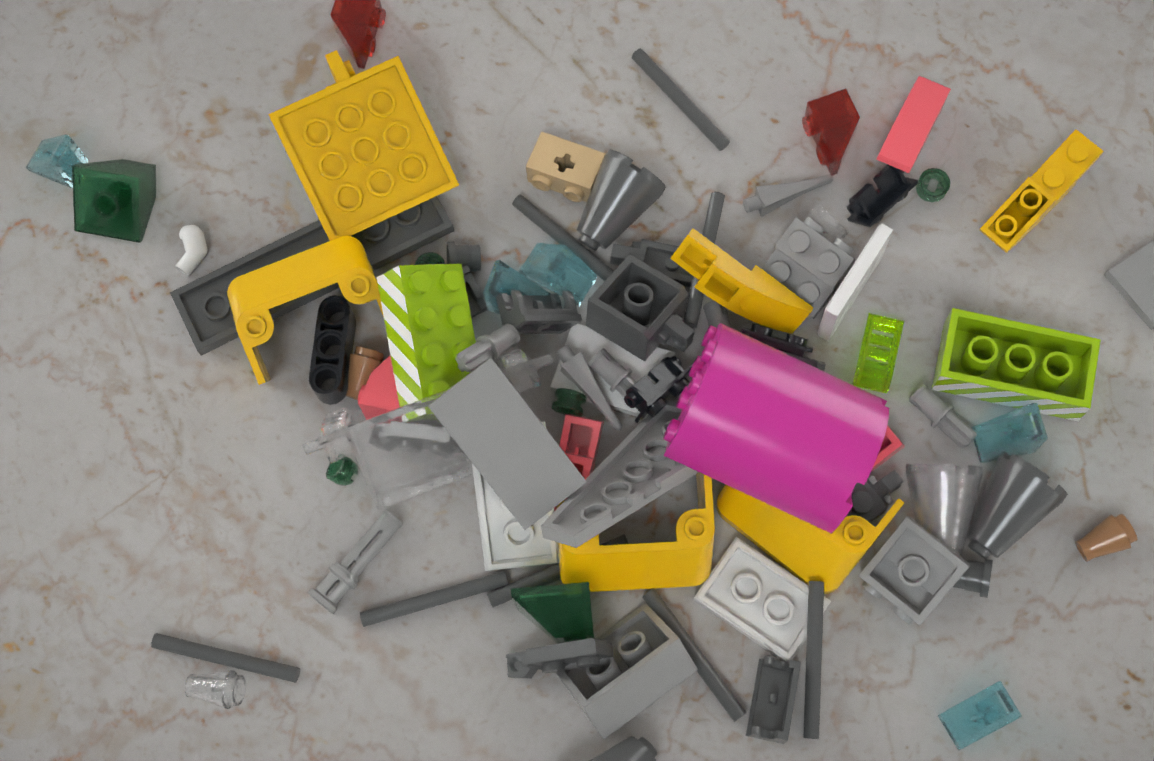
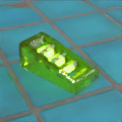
(874, 374)

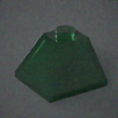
(113, 198)
(558, 610)

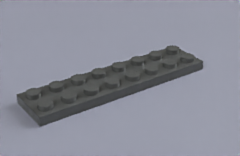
(205, 300)

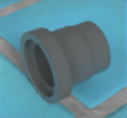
(465, 255)
(976, 577)

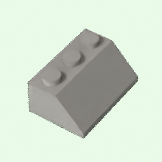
(643, 668)

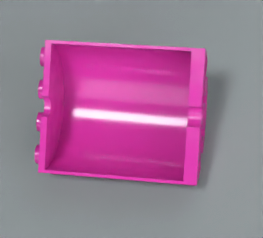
(776, 428)

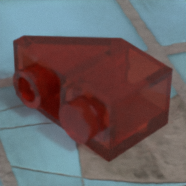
(357, 26)
(832, 124)

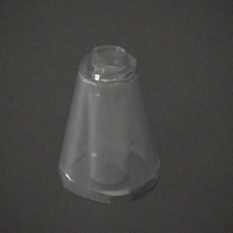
(944, 500)

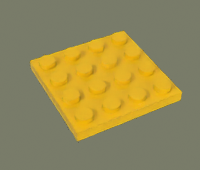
(364, 149)

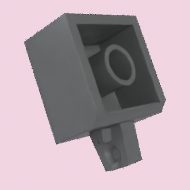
(640, 309)

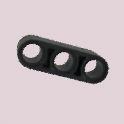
(328, 334)

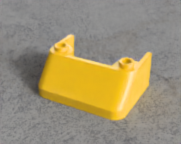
(258, 291)
(798, 545)
(648, 564)

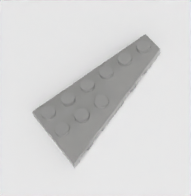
(620, 484)

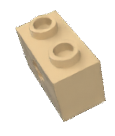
(563, 167)

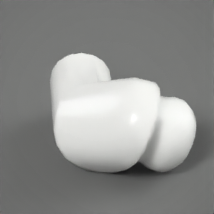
(195, 249)

